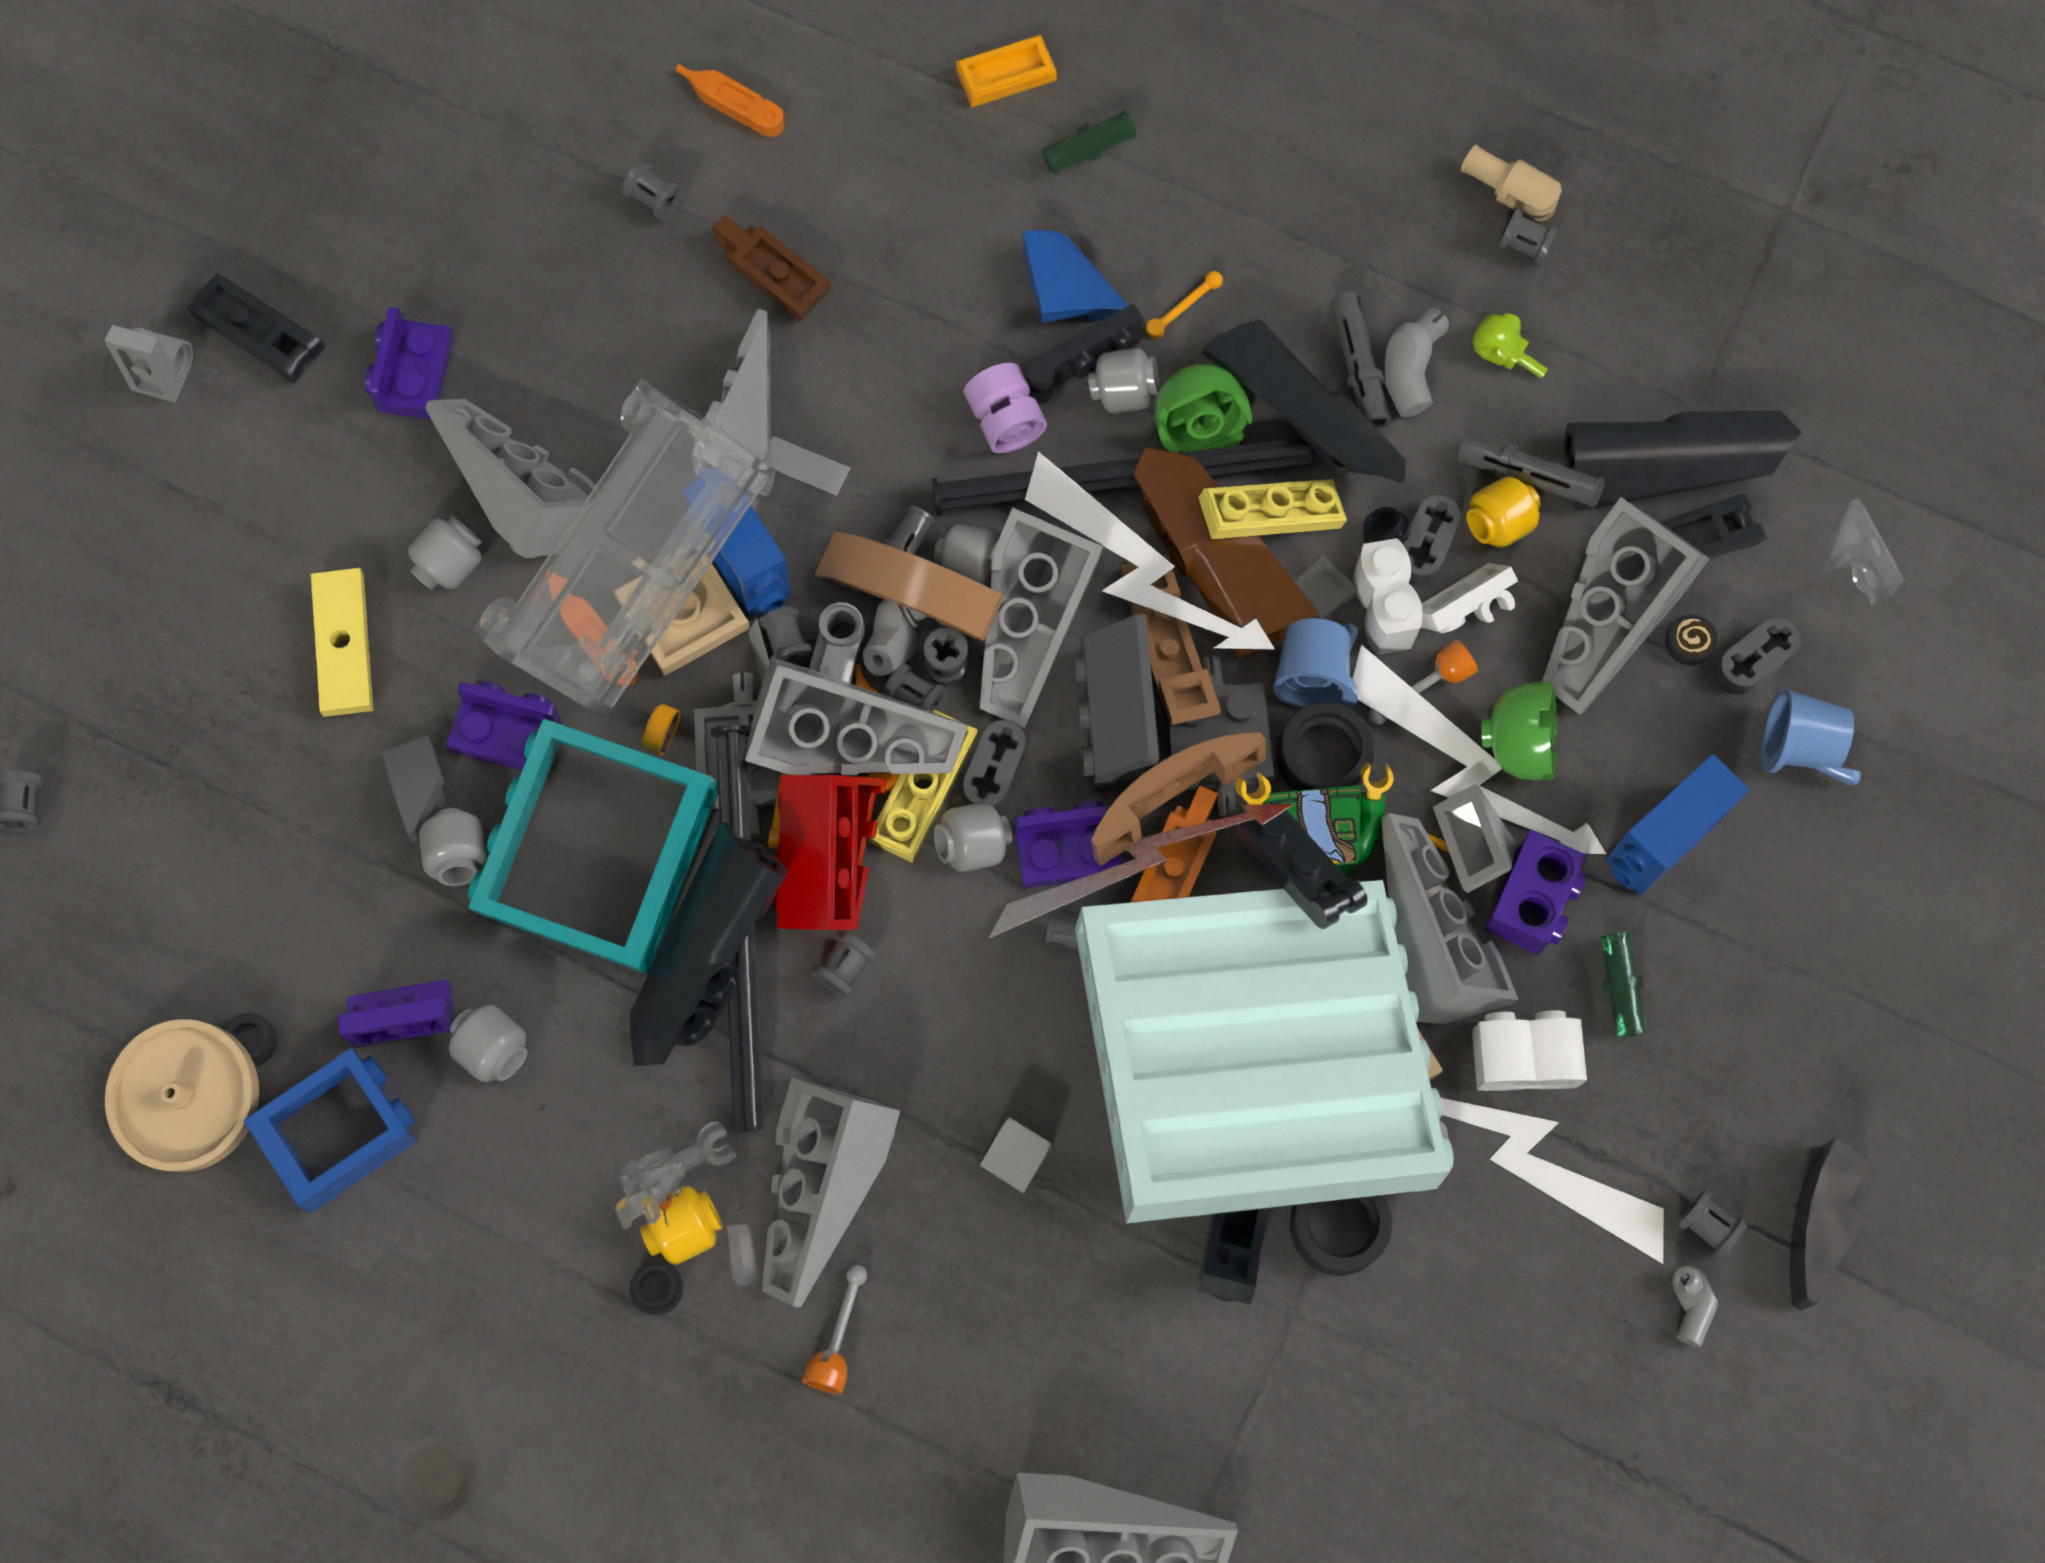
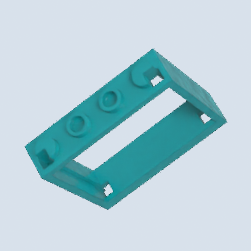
(667, 877)

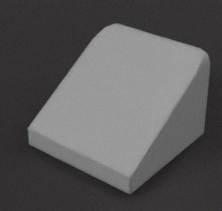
(1016, 1155)

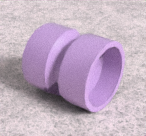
(1004, 405)

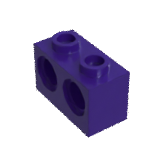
(1528, 889)

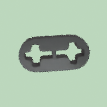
(1438, 543)
(1751, 648)
(984, 761)

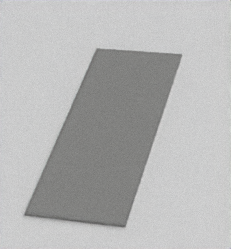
(807, 466)
(759, 649)

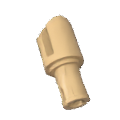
(1515, 183)

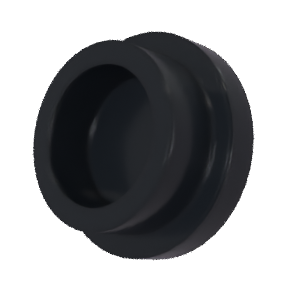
(1386, 524)
(656, 1288)

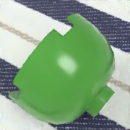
(1201, 409)
(1524, 731)

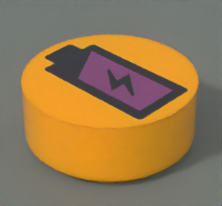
(661, 729)

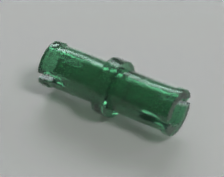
(1089, 142)
(1623, 984)

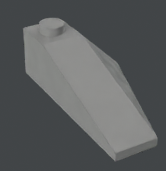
(746, 396)
(514, 483)
(1042, 583)
(1623, 592)
(831, 726)
(1445, 956)
(828, 1165)
(1092, 1523)

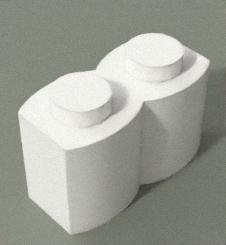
(1385, 592)
(1528, 1052)

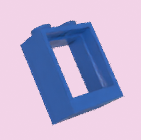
(754, 567)
(1676, 825)
(314, 1193)

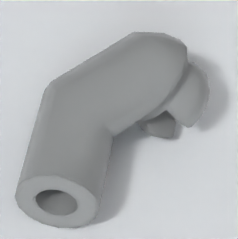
(1698, 1303)

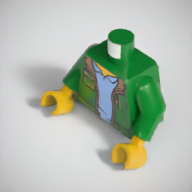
(1335, 818)

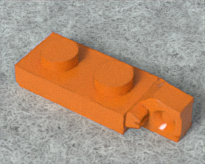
(1185, 858)

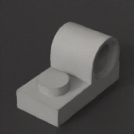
(151, 360)

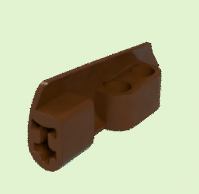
(1232, 574)

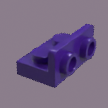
(408, 365)
(497, 724)
(1058, 845)
(397, 1014)

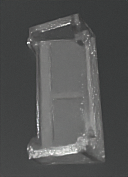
(629, 553)

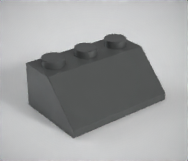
(1117, 704)

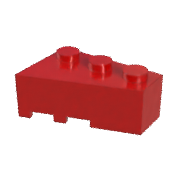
(823, 848)

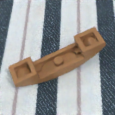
(910, 582)
(1175, 665)
(1226, 756)

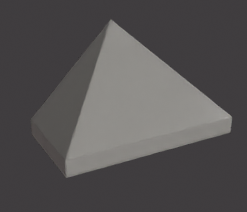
(1475, 837)

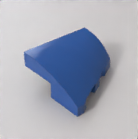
(1066, 280)

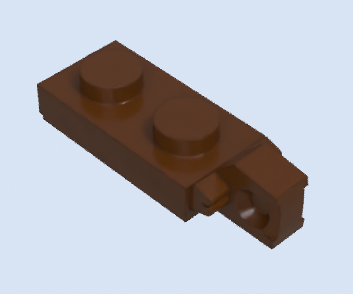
(771, 267)

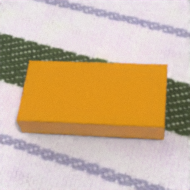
(1006, 71)

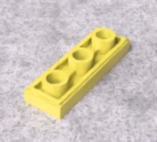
(1272, 508)
(338, 617)
(913, 810)

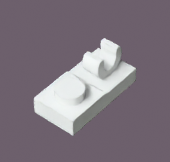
(1471, 594)

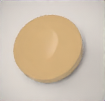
(181, 1095)

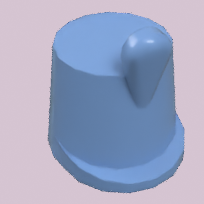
(1316, 664)
(1808, 735)

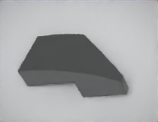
(415, 782)

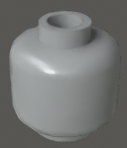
(1125, 380)
(968, 551)
(444, 553)
(972, 837)
(453, 847)
(488, 1043)

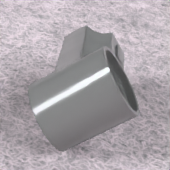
(834, 655)

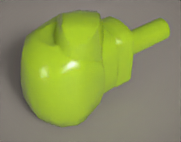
(1500, 342)

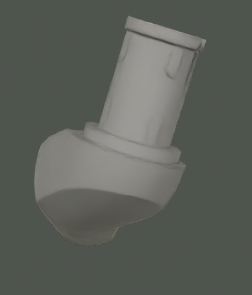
(1407, 361)
(892, 638)

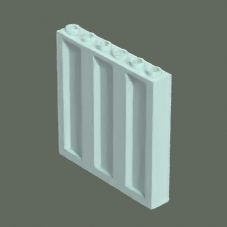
(1258, 1054)

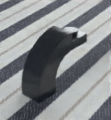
(1233, 1254)

